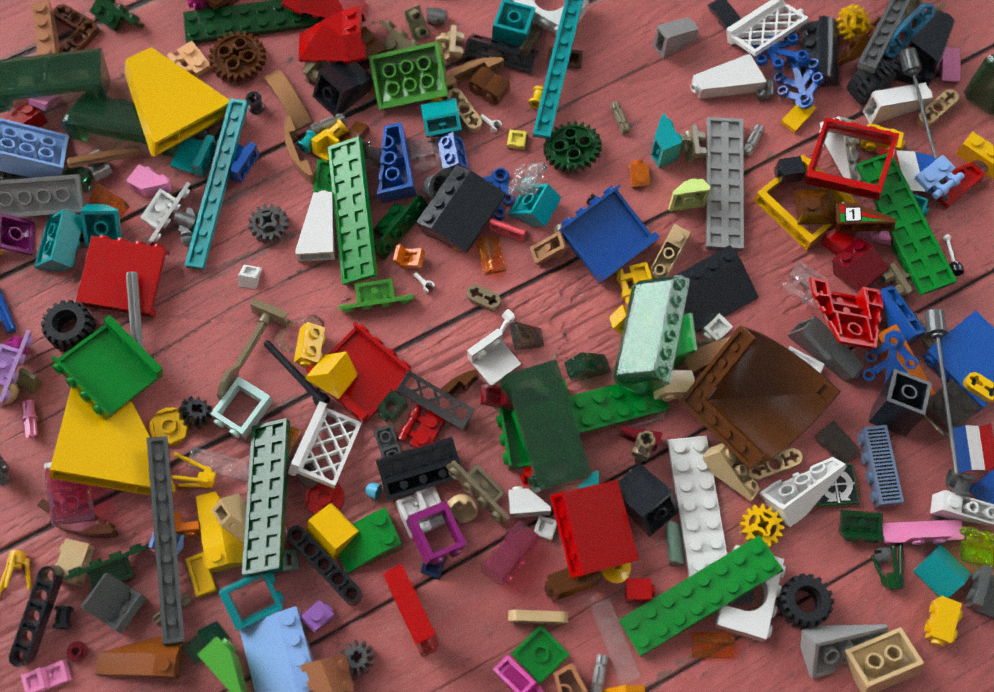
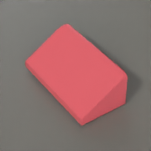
(507, 229)

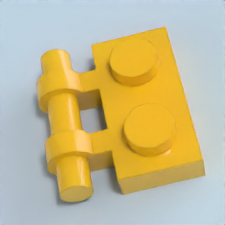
(636, 273)

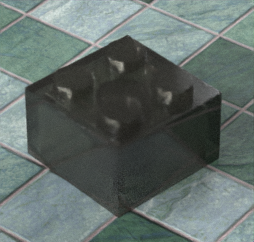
(960, 405)

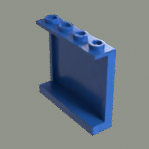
(606, 234)
(964, 351)

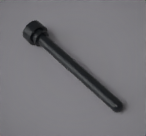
(317, 396)

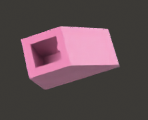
(147, 182)

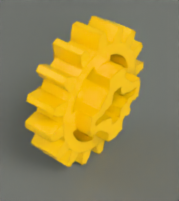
(852, 21)
(769, 523)

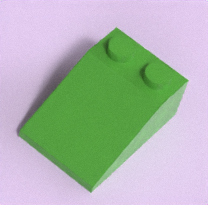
(224, 663)

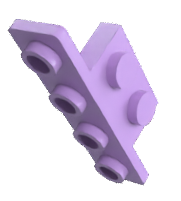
(9, 361)

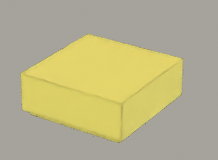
(517, 139)

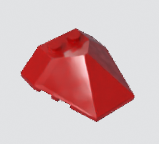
(321, 8)
(335, 38)
(850, 317)

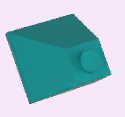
(100, 220)

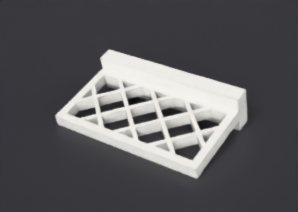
(760, 19)
(308, 442)

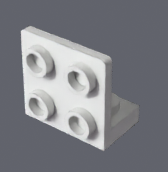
(492, 358)

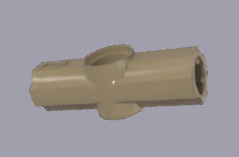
(643, 446)

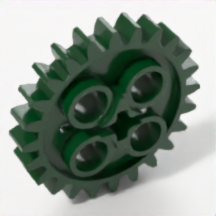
(573, 142)

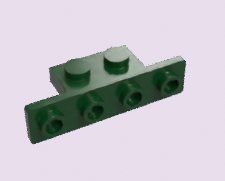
(113, 14)
(397, 224)
(117, 566)

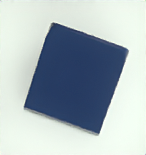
(433, 570)

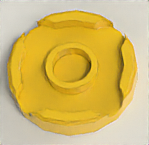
(168, 424)

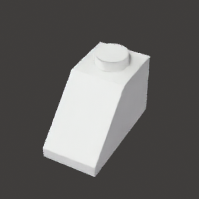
(526, 503)

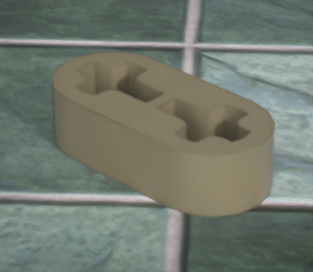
(485, 296)

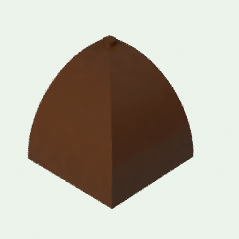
(758, 396)

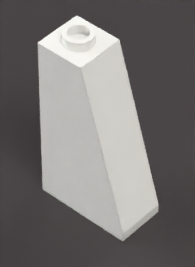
(728, 79)
(895, 102)
(318, 231)

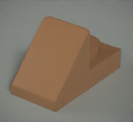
(548, 248)

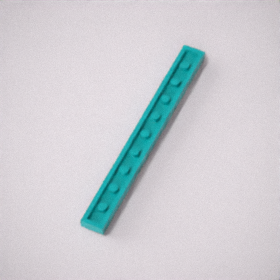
(557, 69)
(216, 184)

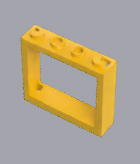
(786, 220)

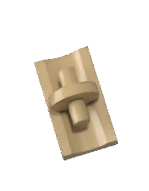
(448, 43)

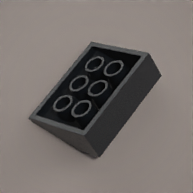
(460, 209)
(717, 287)

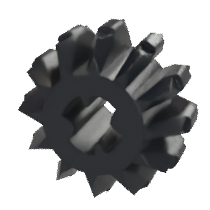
(195, 412)

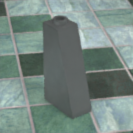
(823, 346)

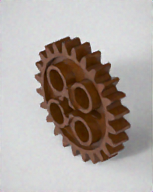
(237, 56)

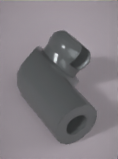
(768, 92)

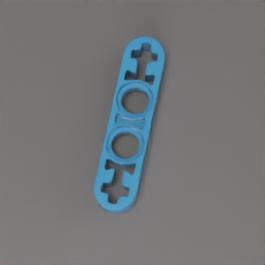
(909, 32)

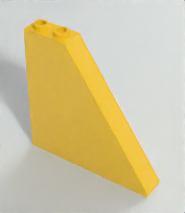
(170, 100)
(102, 450)

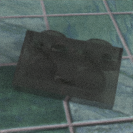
(837, 442)

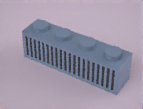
(880, 467)

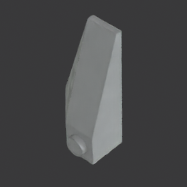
(826, 645)

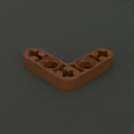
(80, 28)

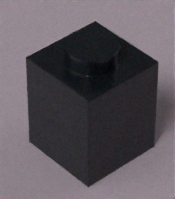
(789, 170)

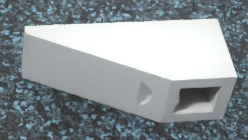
(963, 508)

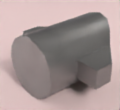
(436, 15)
(185, 220)

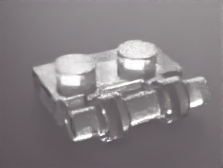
(424, 149)
(530, 178)
(800, 276)

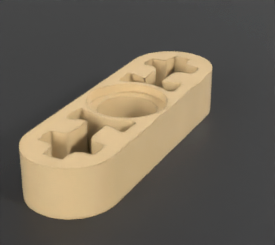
(935, 115)
(465, 118)
(789, 464)
(538, 617)

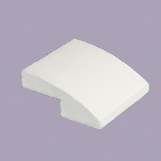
(417, 502)

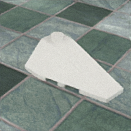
(844, 152)
(800, 494)

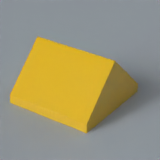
(333, 373)
(331, 530)

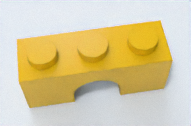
(978, 149)

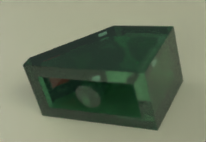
(587, 366)

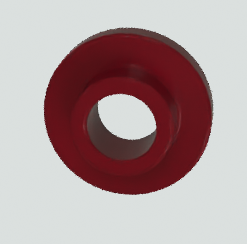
(82, 654)

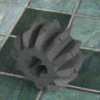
(363, 662)

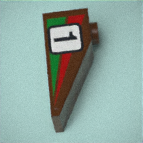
(857, 218)

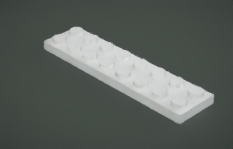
(696, 503)

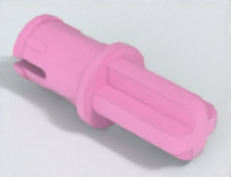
(30, 419)

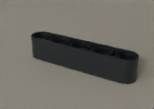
(321, 556)
(28, 621)

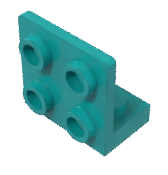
(195, 155)

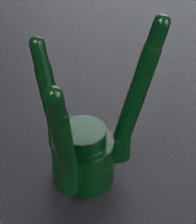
(894, 579)

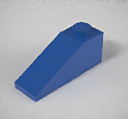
(899, 313)

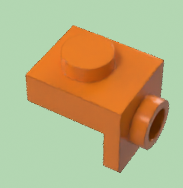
(639, 173)
(408, 257)
(188, 529)

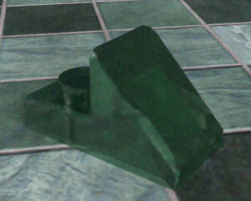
(204, 637)

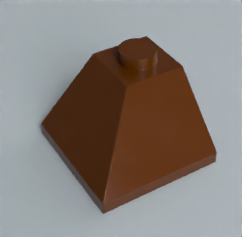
(814, 207)

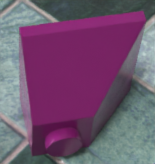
(16, 234)

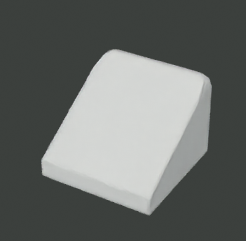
(249, 276)

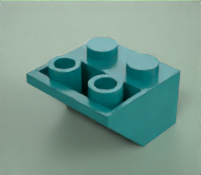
(441, 118)
(666, 143)

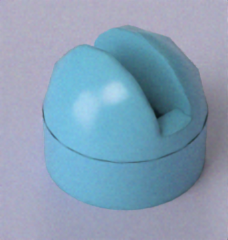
(373, 490)

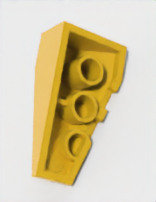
(220, 547)

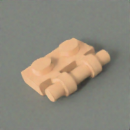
(193, 57)

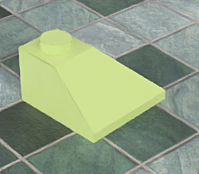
(689, 195)

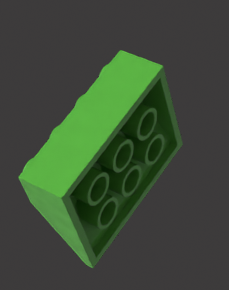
(409, 75)

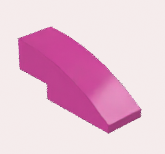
(515, 676)

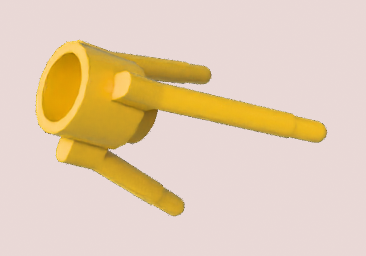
(204, 480)
(15, 562)

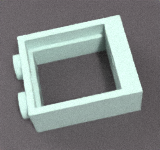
(249, 389)

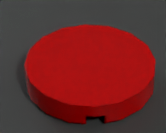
(322, 495)

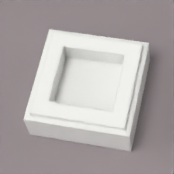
(545, 527)

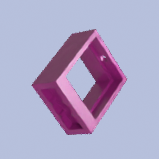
(413, 523)

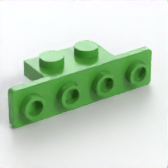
(375, 293)

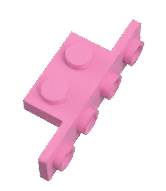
(922, 532)

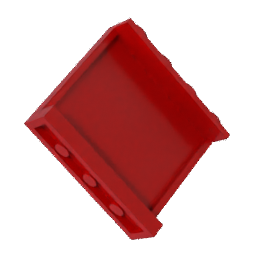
(105, 271)
(377, 372)
(594, 528)

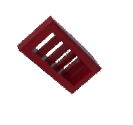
(631, 434)

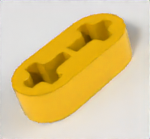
(981, 386)

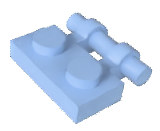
(935, 172)

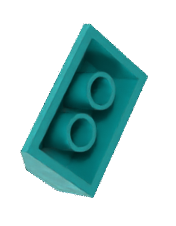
(59, 242)

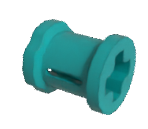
(306, 144)

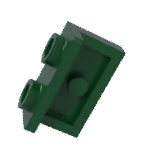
(861, 525)

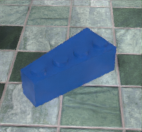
(396, 172)

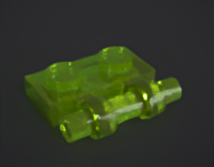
(974, 551)

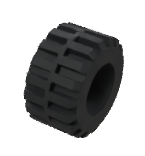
(865, 82)
(59, 316)
(816, 590)

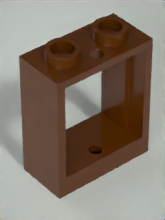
(560, 584)

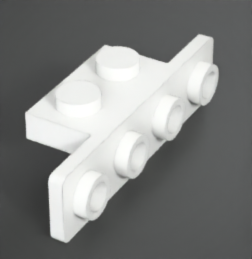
(159, 210)

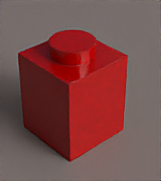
(837, 241)
(638, 590)

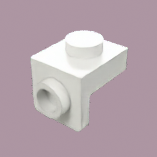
(717, 328)

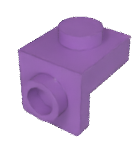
(317, 616)

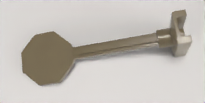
(268, 313)

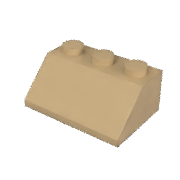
(883, 661)

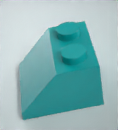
(513, 22)
(536, 208)

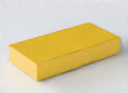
(797, 117)
(200, 576)

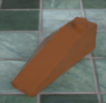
(142, 659)

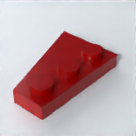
(972, 176)

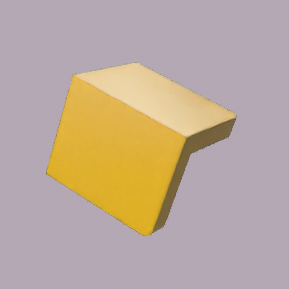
(321, 143)
(618, 318)

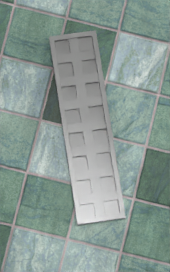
(726, 183)

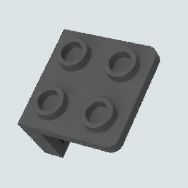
(981, 594)
(113, 602)

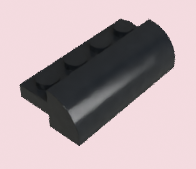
(822, 43)
(417, 468)

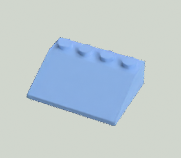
(31, 150)
(276, 650)

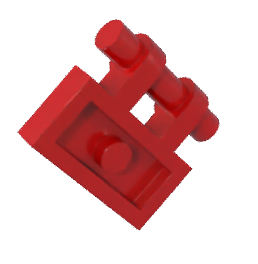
(427, 431)

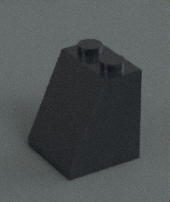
(932, 41)
(341, 86)
(901, 402)
(647, 499)

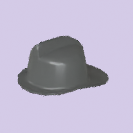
(434, 182)

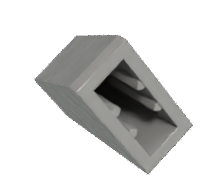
(674, 36)

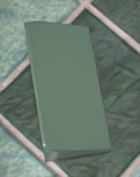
(674, 543)

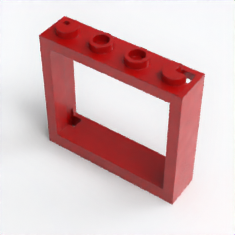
(848, 185)
(411, 610)

